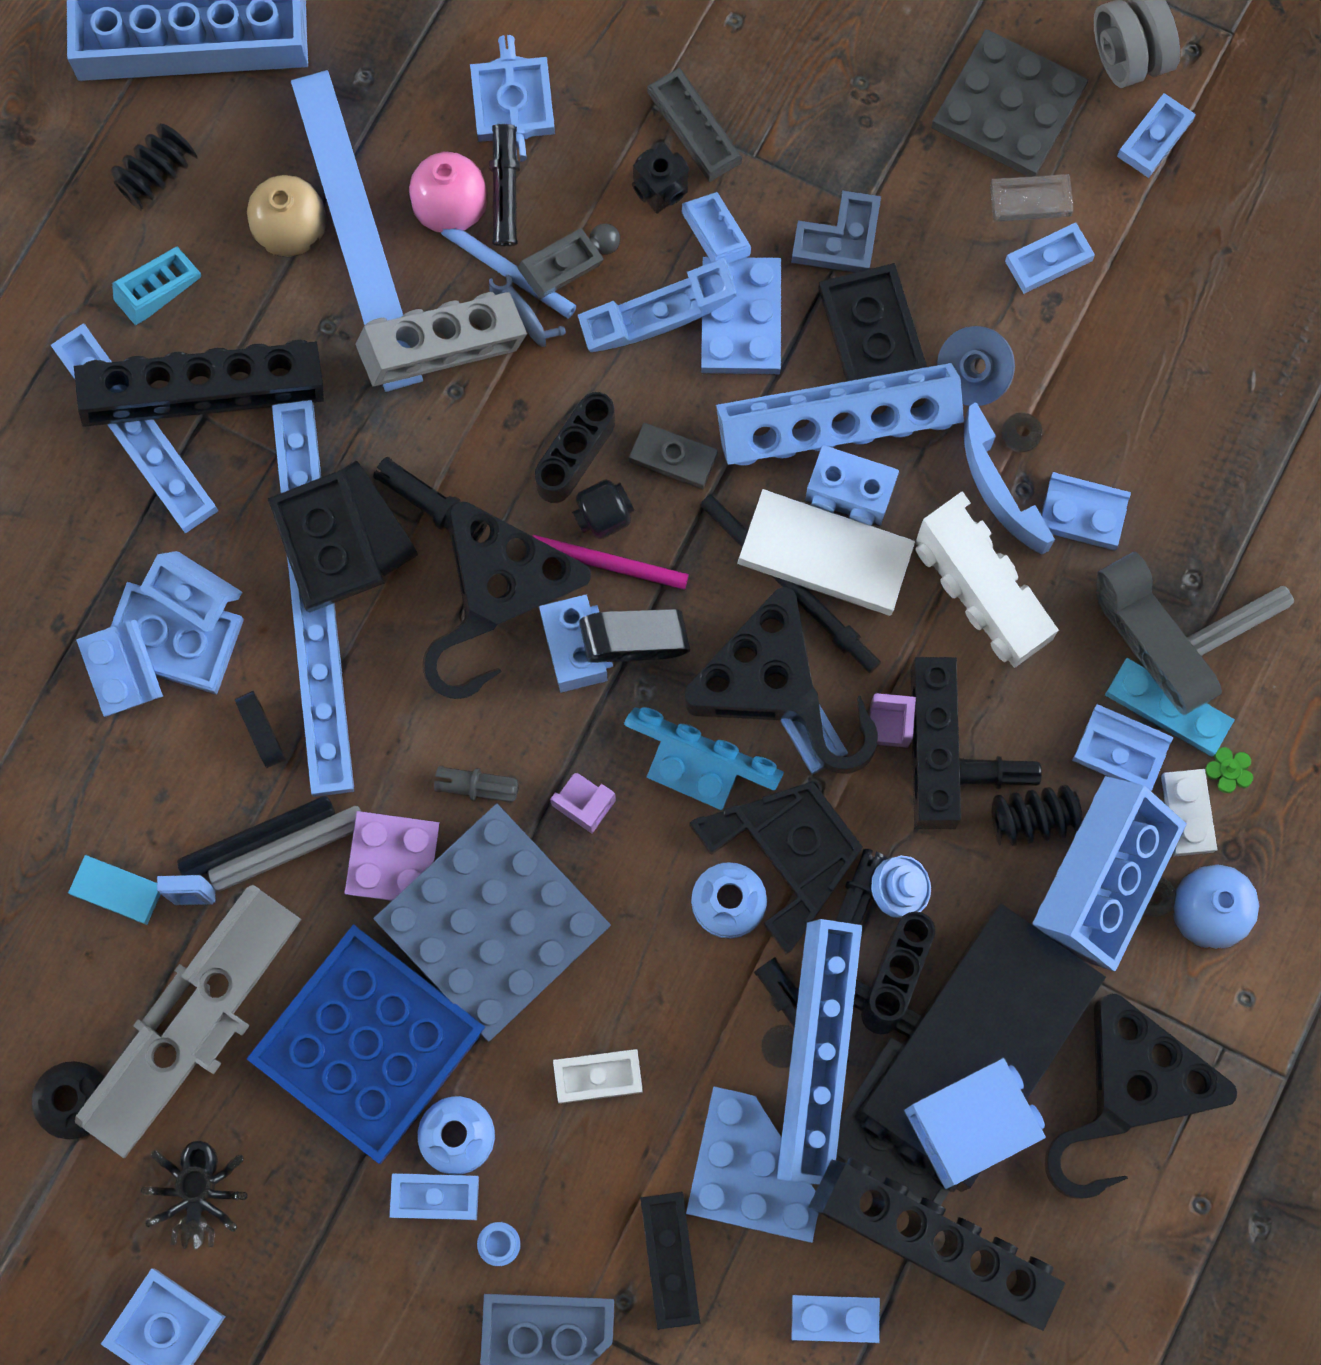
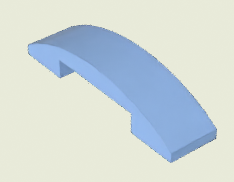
(660, 310)
(1025, 525)

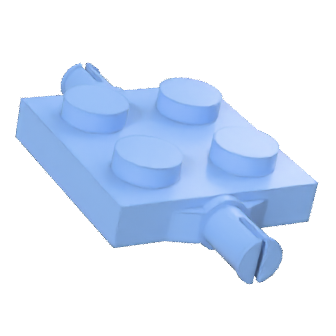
(512, 93)

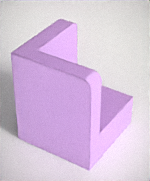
(893, 719)
(584, 802)

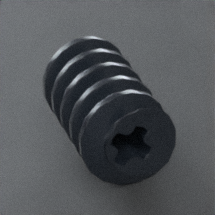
(151, 164)
(1036, 814)

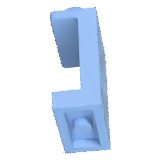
(976, 1122)

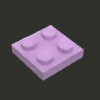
(388, 854)

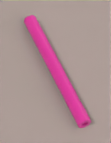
(620, 564)

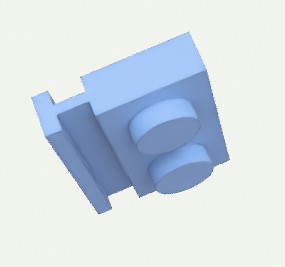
(1085, 511)
(119, 668)
(1122, 747)

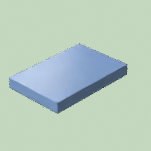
(178, 646)

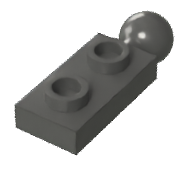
(568, 258)

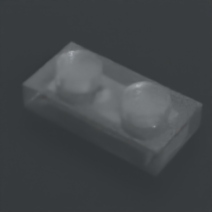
(1031, 197)

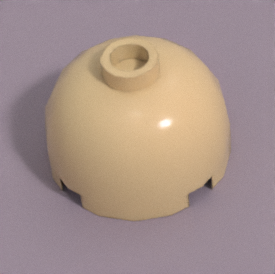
(286, 215)

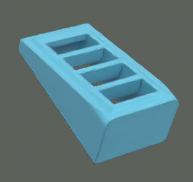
(162, 294)

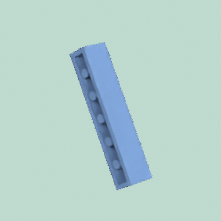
(819, 1050)

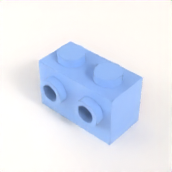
(851, 486)
(567, 646)

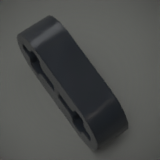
(260, 729)

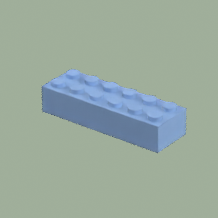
(183, 37)

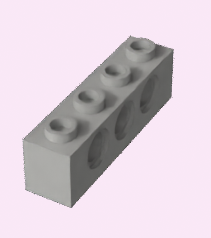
(389, 361)

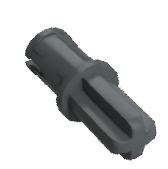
(477, 784)

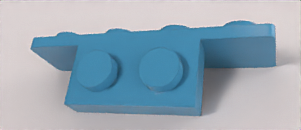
(696, 763)

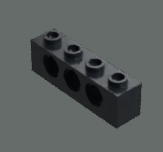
(935, 743)

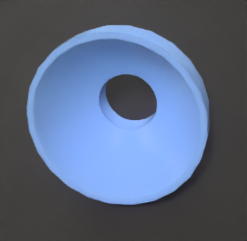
(724, 921)
(475, 1148)

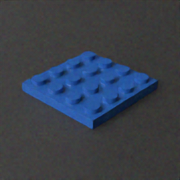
(366, 1044)

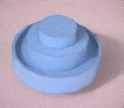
(901, 886)

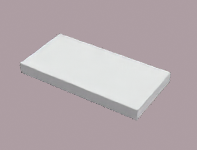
(826, 552)

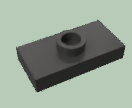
(673, 455)

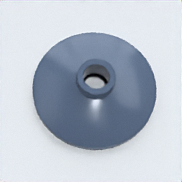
(965, 348)

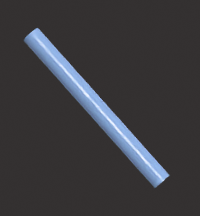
(505, 268)

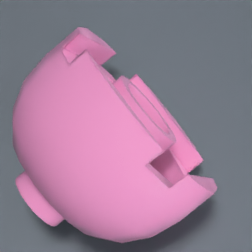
(448, 192)

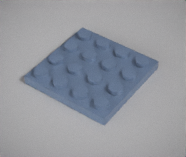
(492, 921)

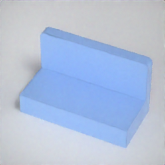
(188, 589)

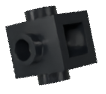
(660, 177)

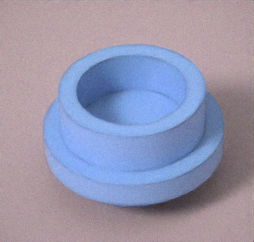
(498, 1244)

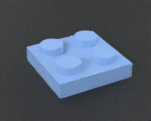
(162, 1325)

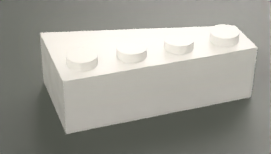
(983, 582)

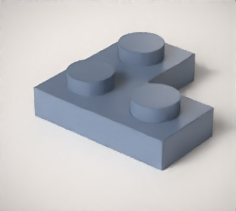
(840, 246)

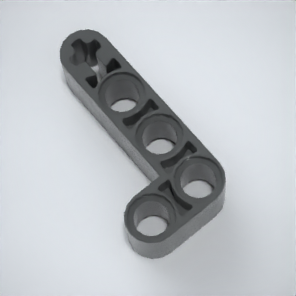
(1152, 634)

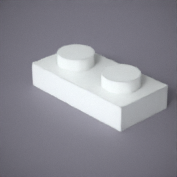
(1188, 797)
(597, 1076)

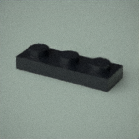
(670, 1260)

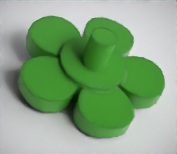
(1229, 770)

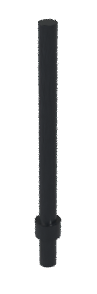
(844, 637)

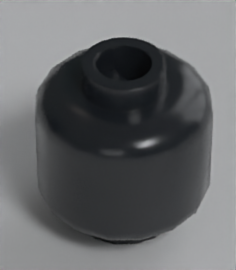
(603, 509)

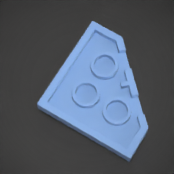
(739, 1172)

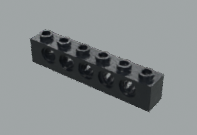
(185, 398)
(839, 1200)

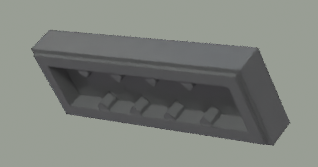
(694, 124)

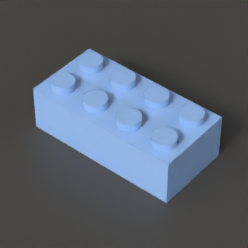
(1110, 872)

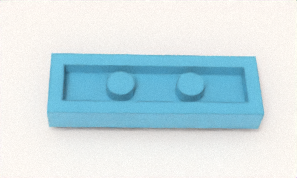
(1140, 693)

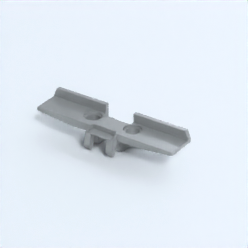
(135, 1085)

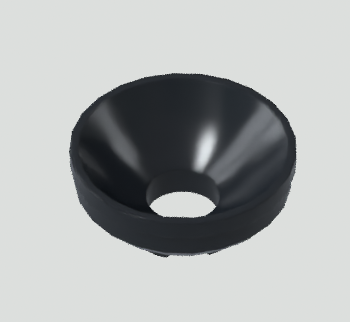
(75, 1074)

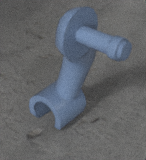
(526, 314)

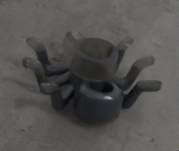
(195, 1186)

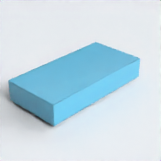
(115, 889)

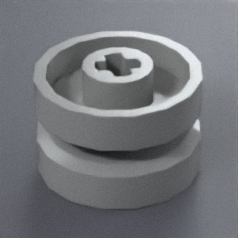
(1136, 39)

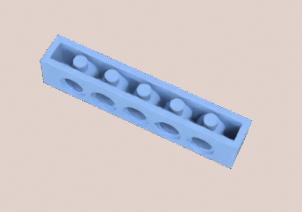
(820, 405)

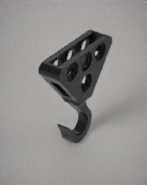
(483, 612)
(752, 699)
(1117, 1112)

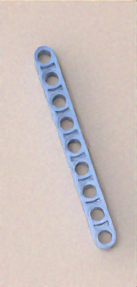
(348, 203)

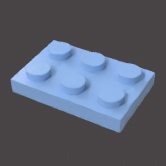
(746, 330)

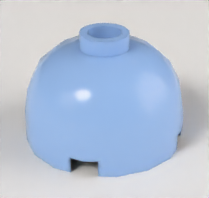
(1215, 906)

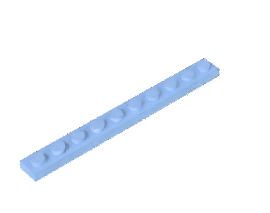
(314, 631)

